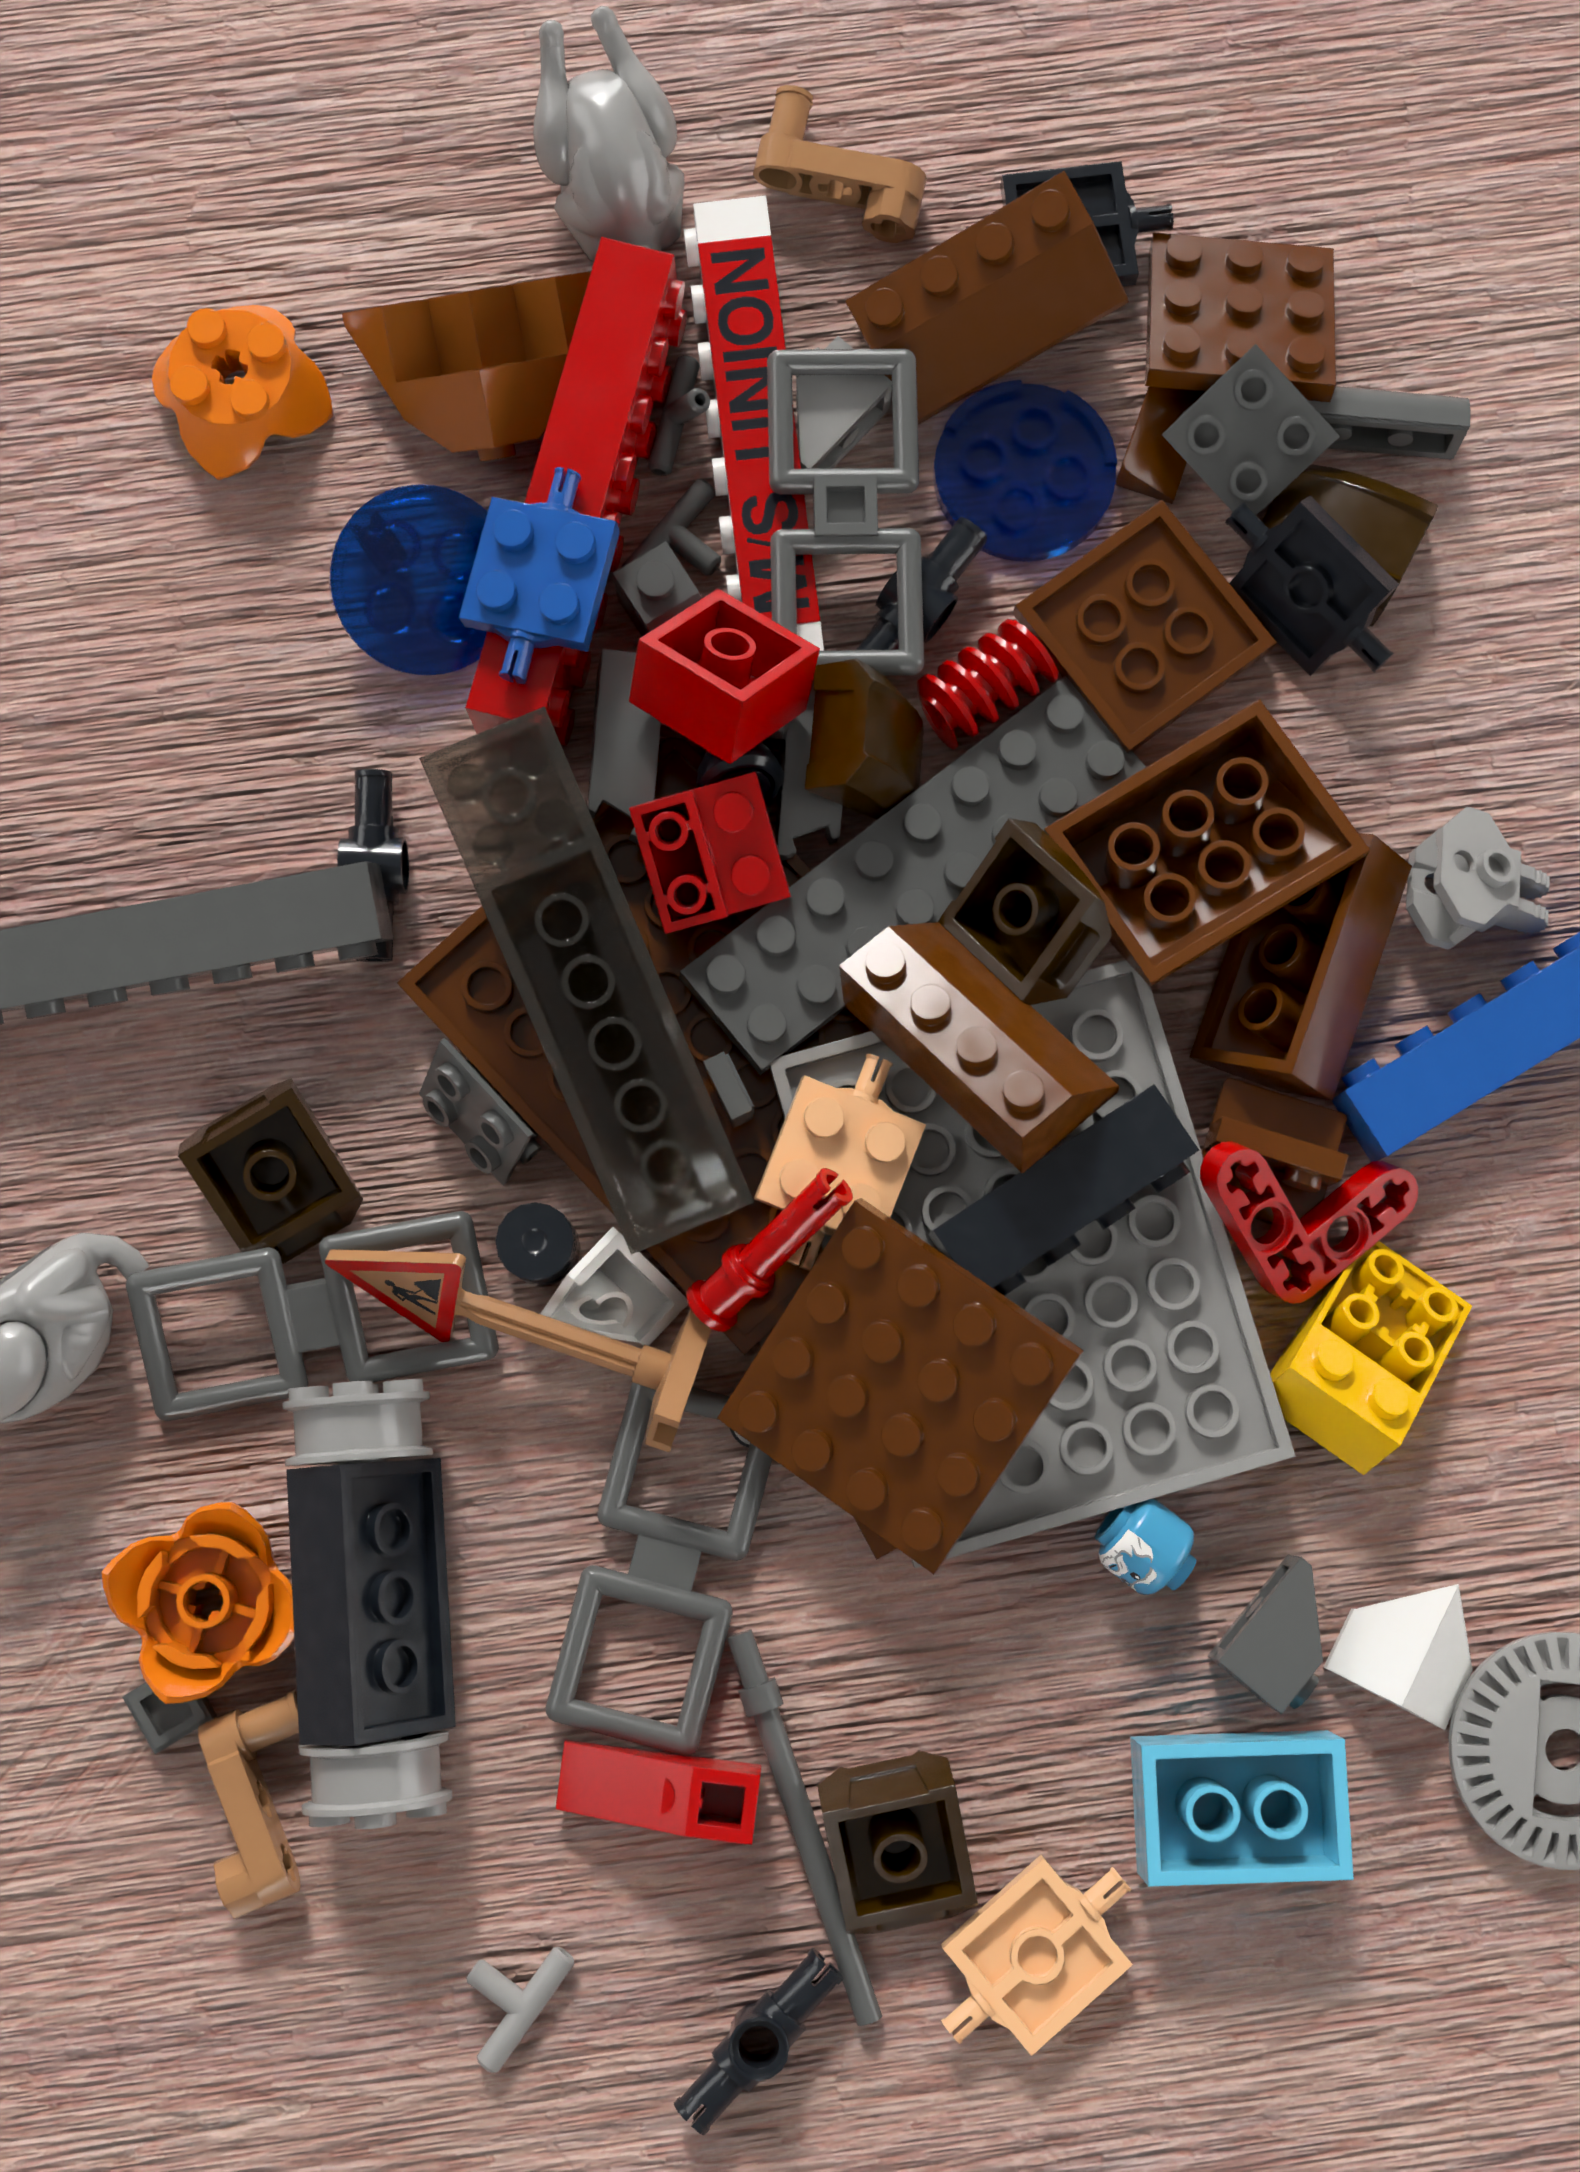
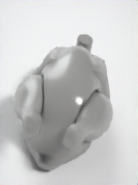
(608, 144)
(57, 1321)

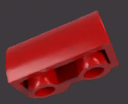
(710, 852)

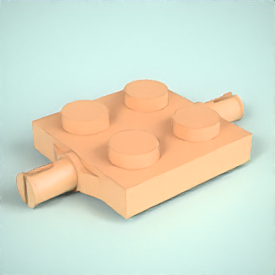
(845, 1133)
(1036, 1955)

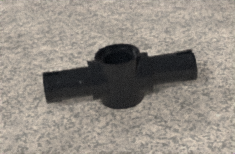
(939, 584)
(377, 842)
(739, 2069)

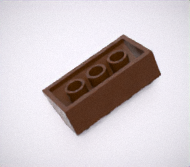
(993, 295)
(1302, 980)
(973, 1040)

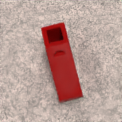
(660, 1791)

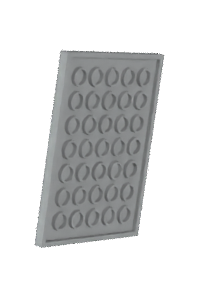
(1171, 1352)

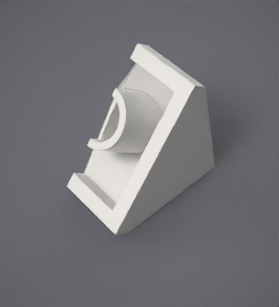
(616, 1294)
(1408, 1652)

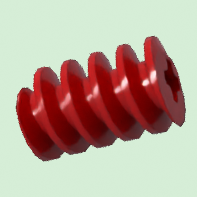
(982, 678)

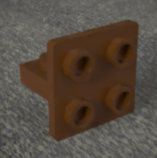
(1289, 1133)

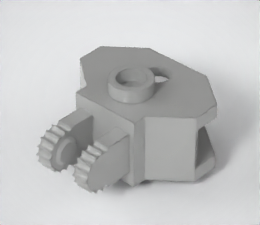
(1474, 883)

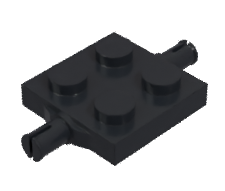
(1108, 205)
(1311, 585)

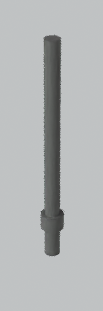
(761, 1700)

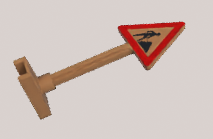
(430, 1295)

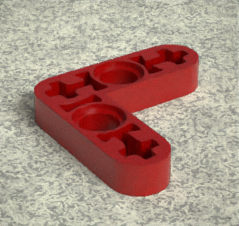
(1303, 1238)

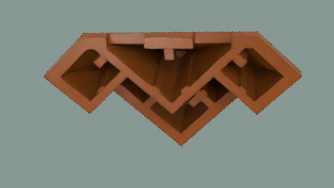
(474, 362)

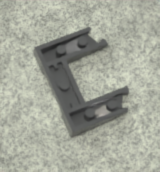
(627, 758)

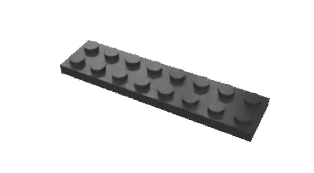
(780, 968)

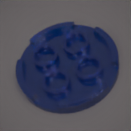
(1026, 469)
(404, 578)

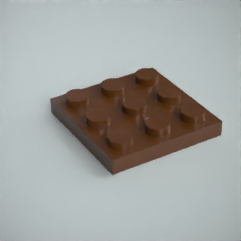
(1225, 296)
(1145, 626)

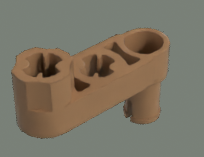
(881, 185)
(264, 1865)

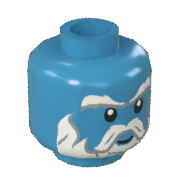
(1146, 1546)

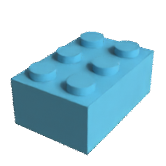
(1241, 1808)

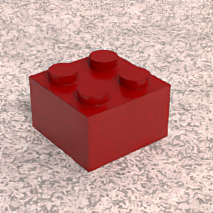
(723, 675)

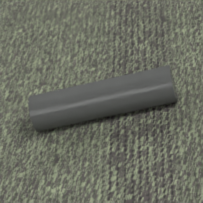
(1396, 422)

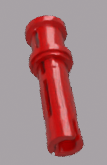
(750, 1267)

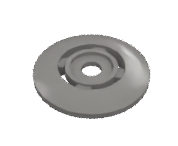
(1501, 1743)

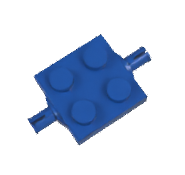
(539, 574)

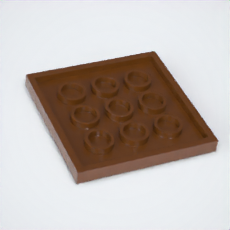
(898, 1384)

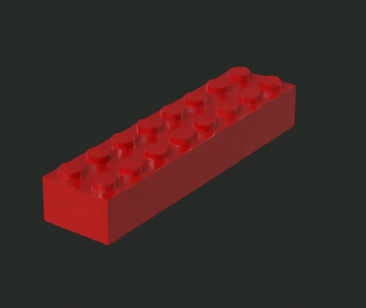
(599, 431)

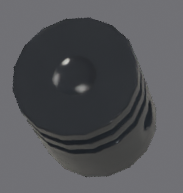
(537, 1244)

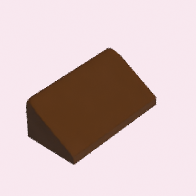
(1150, 460)

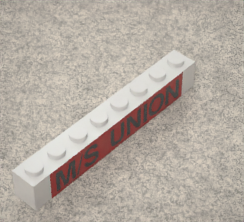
(743, 328)

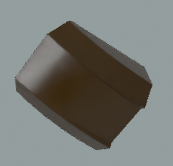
(1374, 513)
(862, 739)
(1030, 915)
(272, 1173)
(897, 1843)

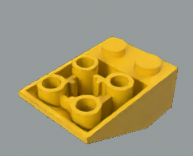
(1367, 1356)

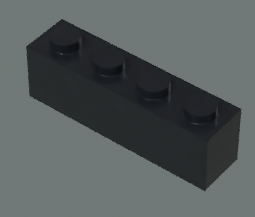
(1067, 1191)

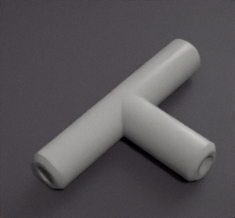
(519, 2004)

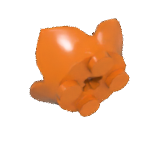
(229, 422)
(155, 1592)

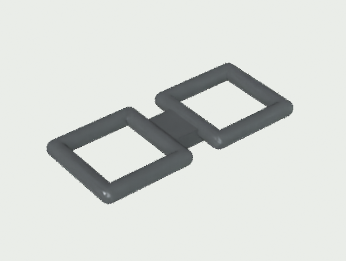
(847, 497)
(305, 1317)
(658, 1578)

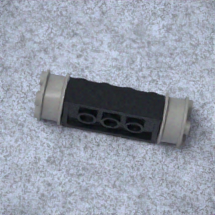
(369, 1604)

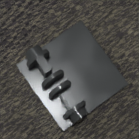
(1250, 433)
(463, 1100)

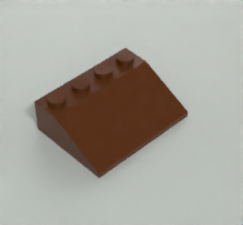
(1207, 842)

